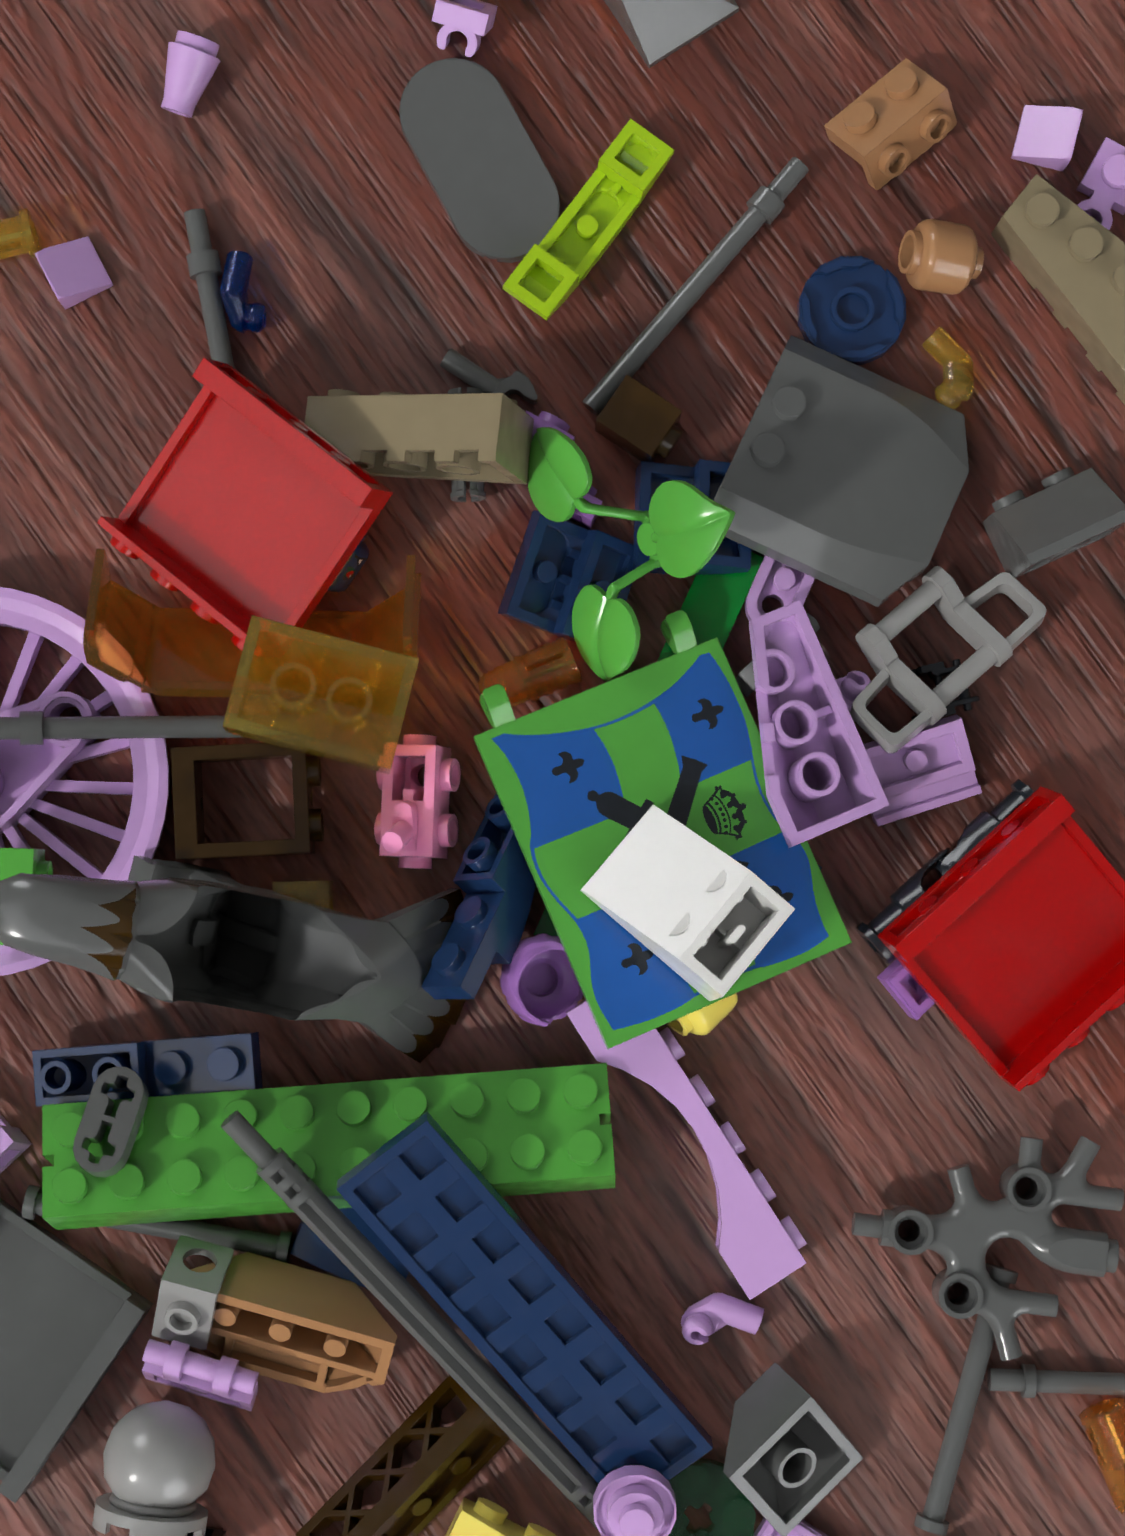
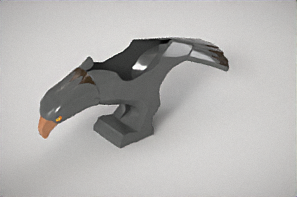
(222, 943)

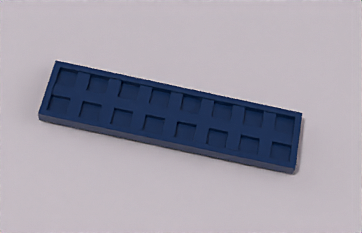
(520, 1305)

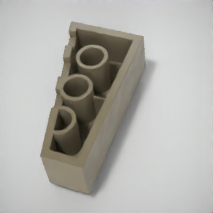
(1075, 269)
(427, 434)

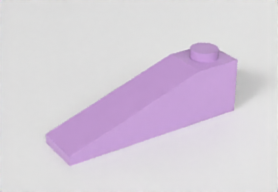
(809, 742)

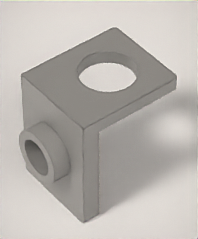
(190, 1297)

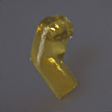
(957, 369)

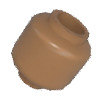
(940, 256)

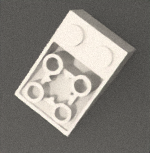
(687, 902)

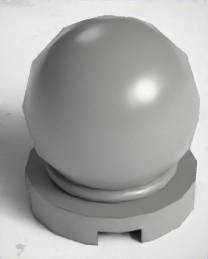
(157, 1469)

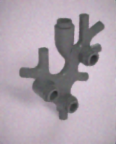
(975, 1223)

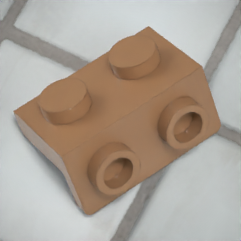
(893, 122)

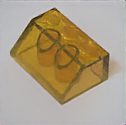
(320, 694)

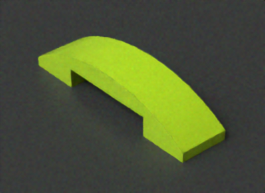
(590, 221)

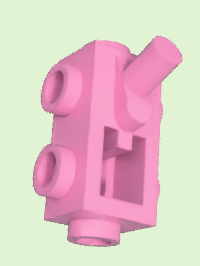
(413, 816)

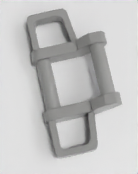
(961, 615)

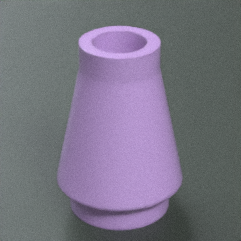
(188, 72)

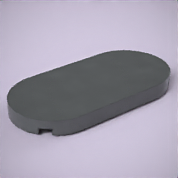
(478, 159)

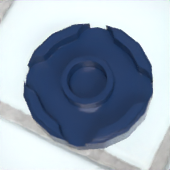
(852, 309)

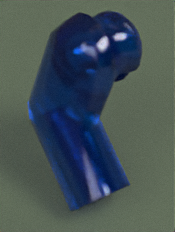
(234, 294)

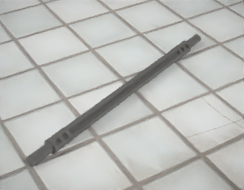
(415, 1314)

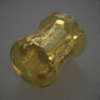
(18, 235)

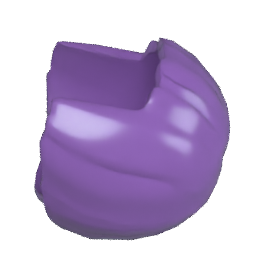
(540, 981)

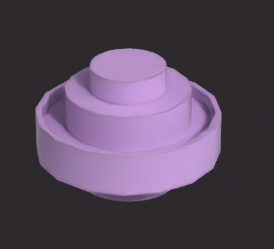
(634, 1503)

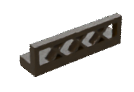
(417, 1493)

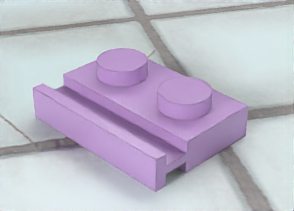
(926, 771)

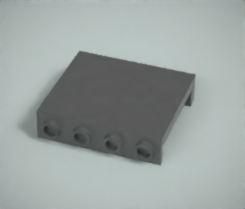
(57, 1341)

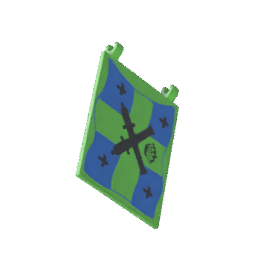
(591, 770)

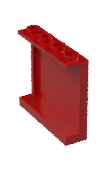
(246, 508)
(1021, 939)

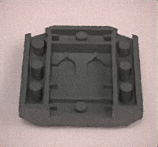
(845, 474)

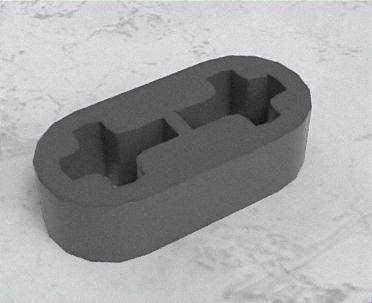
(98, 1116)

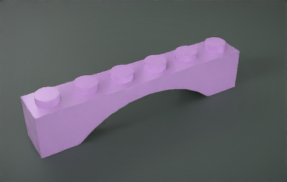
(748, 1232)

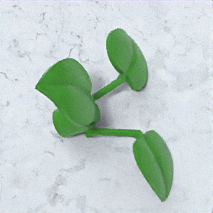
(676, 532)

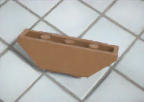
(299, 1326)

